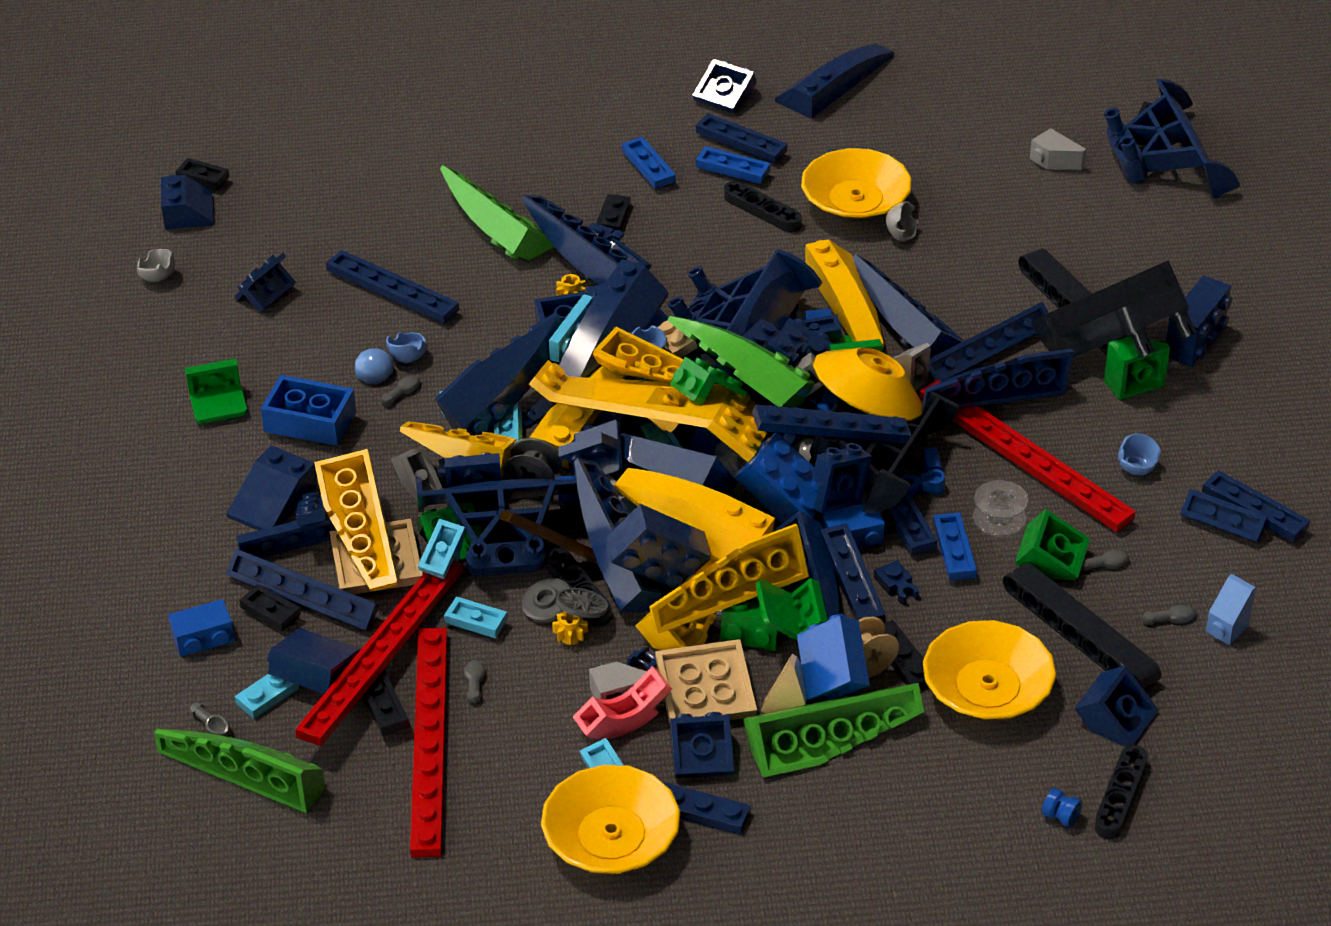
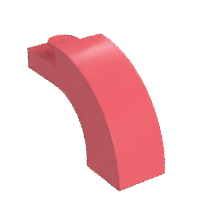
(626, 712)

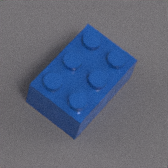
(308, 410)
(780, 479)

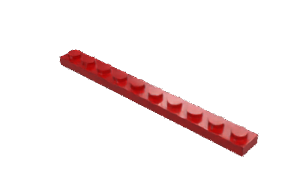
(1043, 466)
(375, 656)
(429, 744)

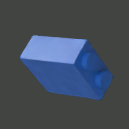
(833, 659)

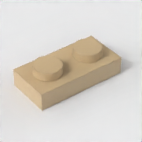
(677, 342)

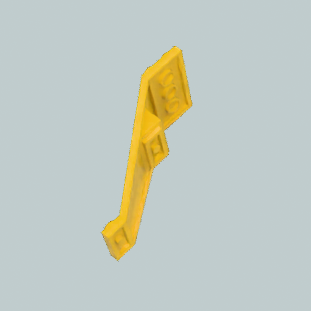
(722, 413)

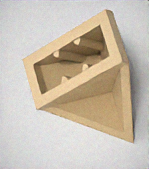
(788, 688)

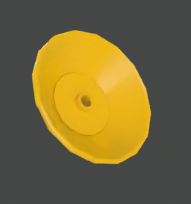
(856, 182)
(869, 382)
(989, 669)
(610, 819)

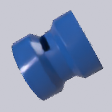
(1062, 807)

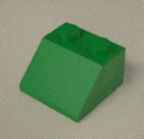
(1131, 375)
(1053, 547)

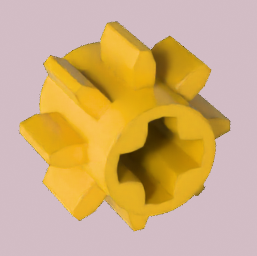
(570, 284)
(569, 628)

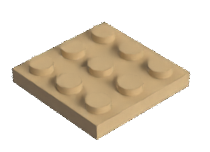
(404, 556)
(707, 680)

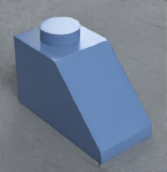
(1231, 610)

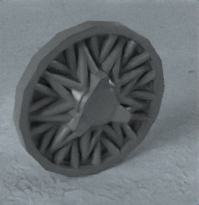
(540, 599)
(581, 602)

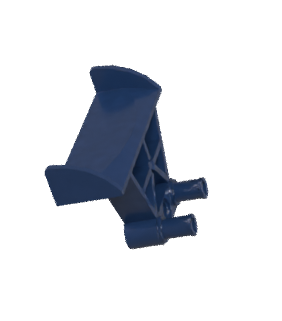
(1159, 153)
(761, 294)
(483, 558)

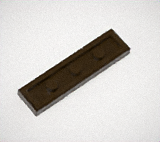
(548, 535)

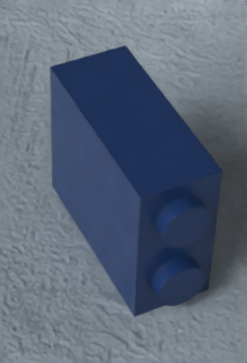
(310, 659)

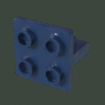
(266, 283)
(598, 445)

